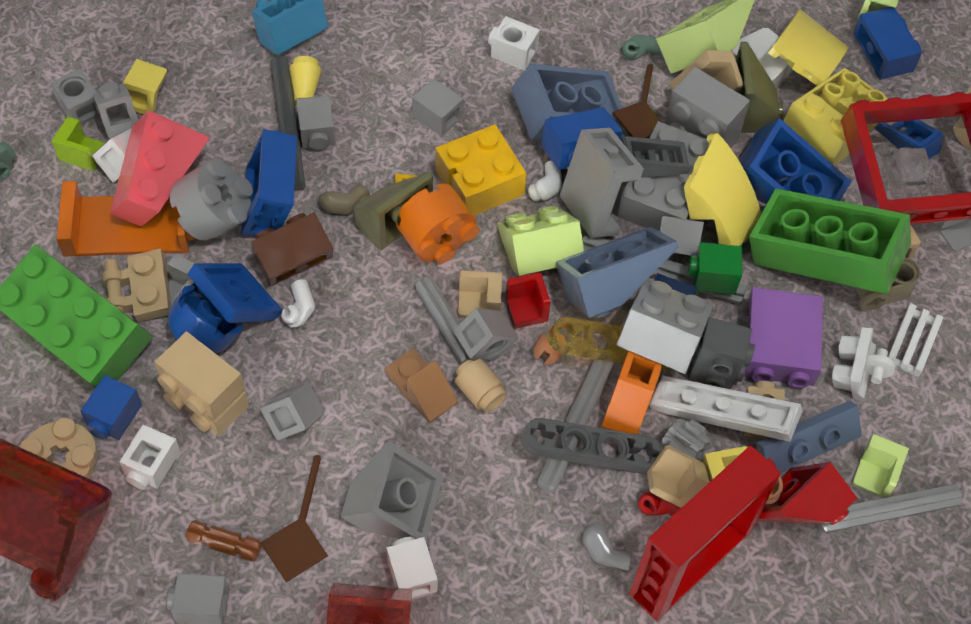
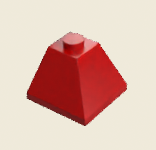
(811, 496)

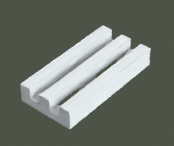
(923, 317)

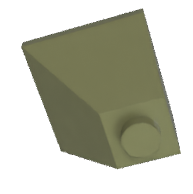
(759, 90)
(379, 212)

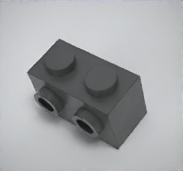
(721, 354)

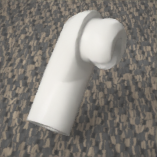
(547, 186)

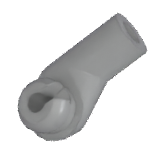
(601, 549)

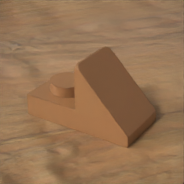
(422, 384)

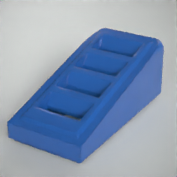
(926, 135)

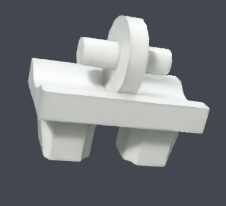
(866, 363)

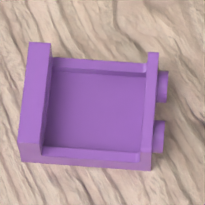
(785, 337)

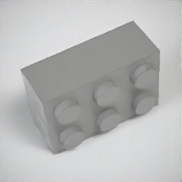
(653, 197)

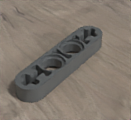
(592, 441)

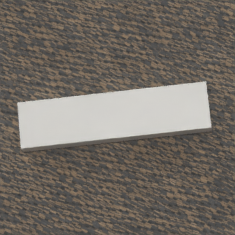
(726, 408)

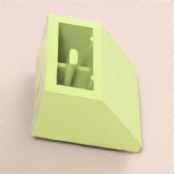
(540, 239)

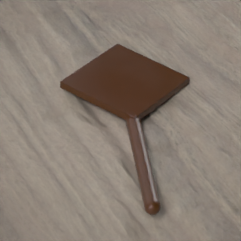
(639, 118)
(295, 546)

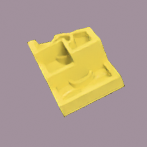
(809, 48)
(723, 193)

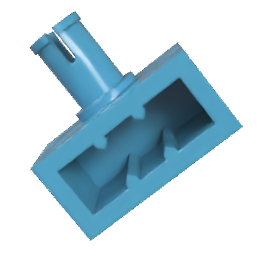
(288, 22)

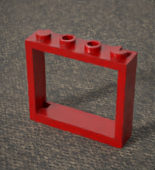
(865, 165)
(703, 532)

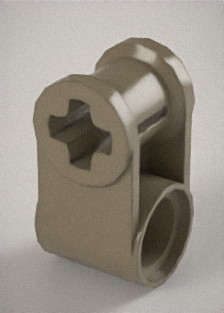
(899, 290)

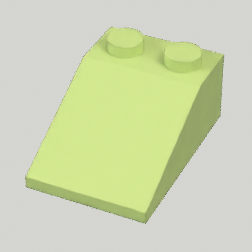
(709, 29)

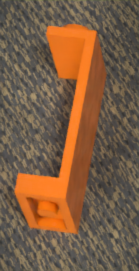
(91, 230)

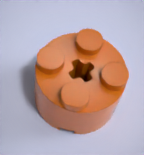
(437, 223)

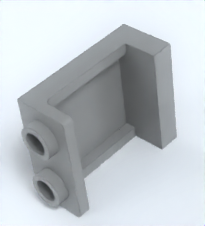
(595, 179)

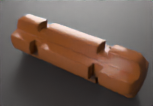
(223, 540)

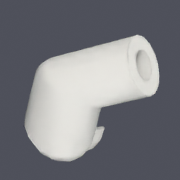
(303, 306)

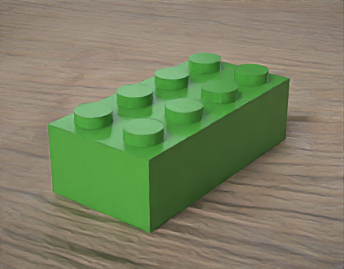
(831, 240)
(71, 318)

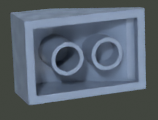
(559, 91)
(613, 271)

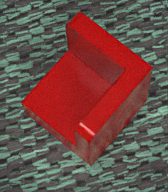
(527, 300)

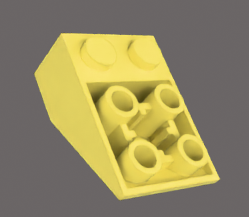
(820, 112)

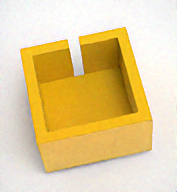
(484, 169)

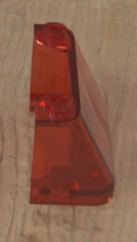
(47, 517)

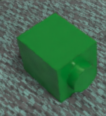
(716, 268)

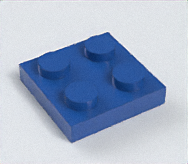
(234, 292)

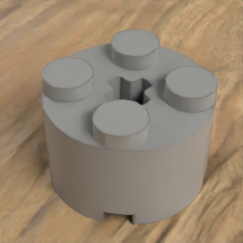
(211, 200)

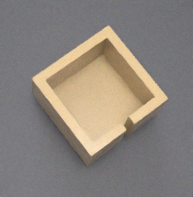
(201, 384)

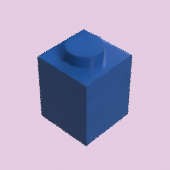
(110, 408)

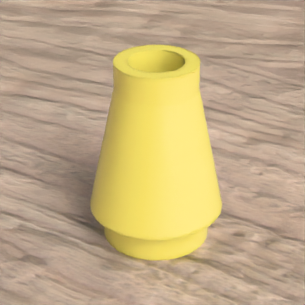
(304, 76)

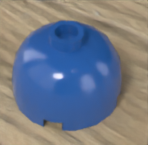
(200, 318)

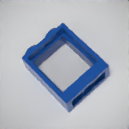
(272, 180)

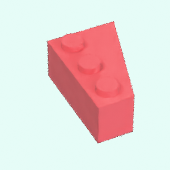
(153, 161)

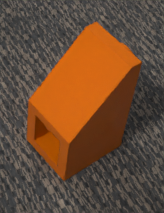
(631, 394)

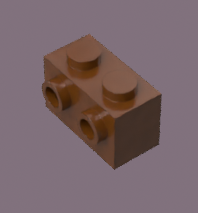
(291, 248)

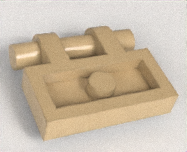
(147, 282)

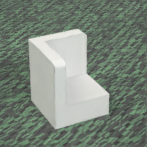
(112, 154)

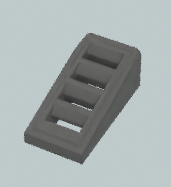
(650, 147)

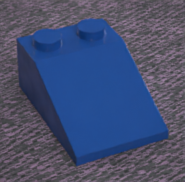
(787, 162)

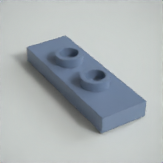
(814, 437)

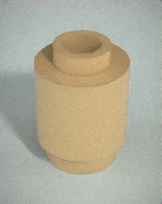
(480, 385)

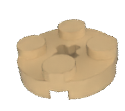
(64, 436)

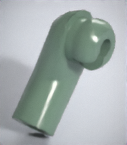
(640, 45)

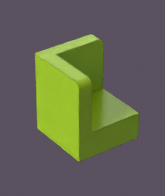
(73, 145)

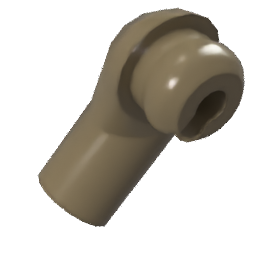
(340, 202)

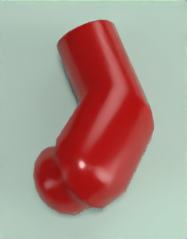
(654, 505)

